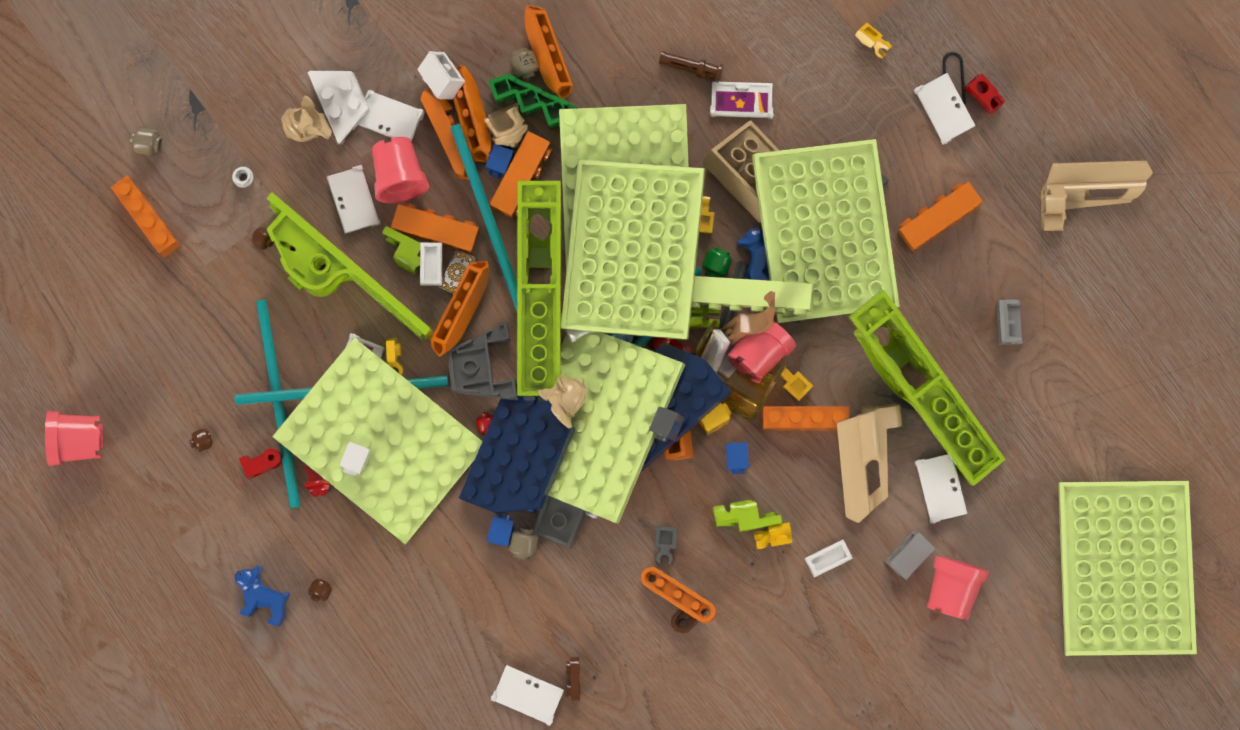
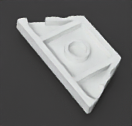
(340, 99)

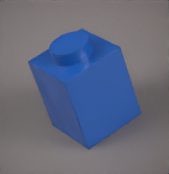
(499, 161)
(737, 457)
(501, 530)

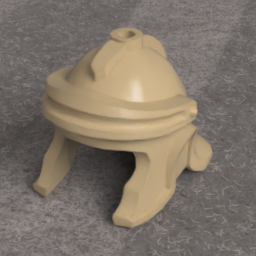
(305, 122)
(507, 126)
(566, 398)

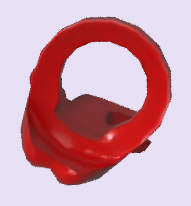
(316, 484)

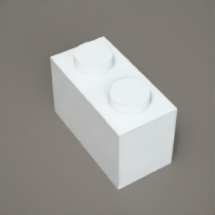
(441, 75)
(355, 459)

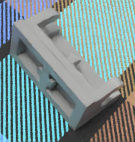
(1008, 322)
(910, 554)

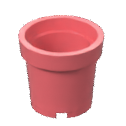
(397, 171)
(761, 352)
(72, 437)
(955, 586)

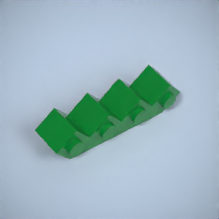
(530, 98)

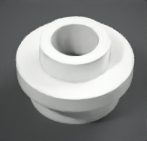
(241, 171)

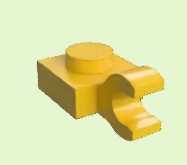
(872, 38)
(707, 218)
(393, 350)
(796, 384)
(777, 535)

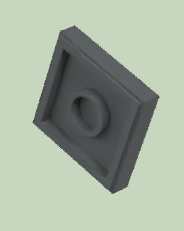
(558, 522)

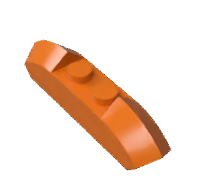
(547, 51)
(437, 112)
(472, 116)
(461, 307)

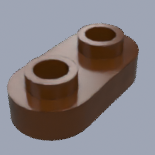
(681, 615)
(573, 669)

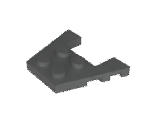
(472, 368)

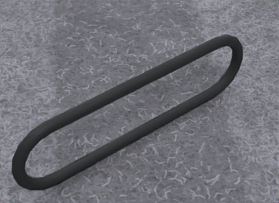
(962, 72)

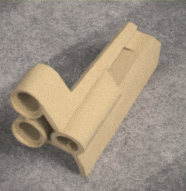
(1070, 186)
(860, 442)

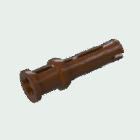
(701, 68)

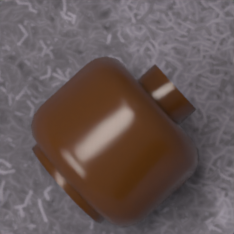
(261, 238)
(201, 440)
(319, 590)

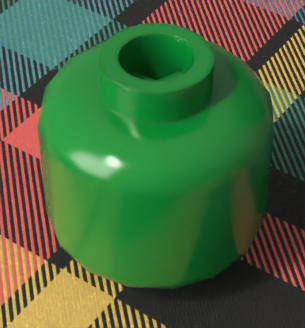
(716, 262)

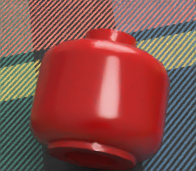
(483, 422)

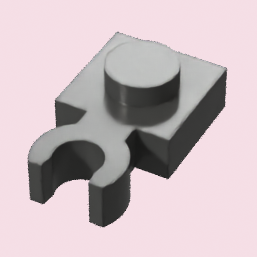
(665, 539)

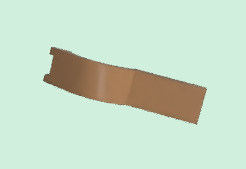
(750, 323)

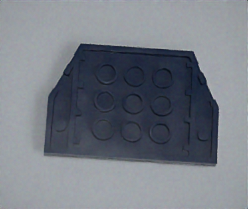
(694, 397)
(517, 457)

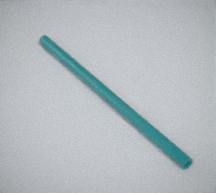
(485, 211)
(294, 394)
(279, 409)

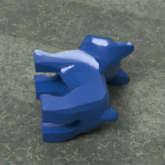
(754, 244)
(259, 595)

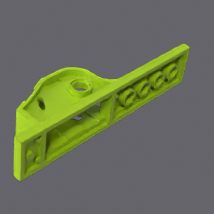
(314, 251)
(538, 303)
(935, 399)

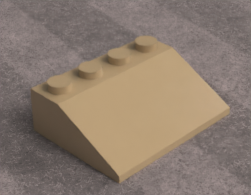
(733, 164)

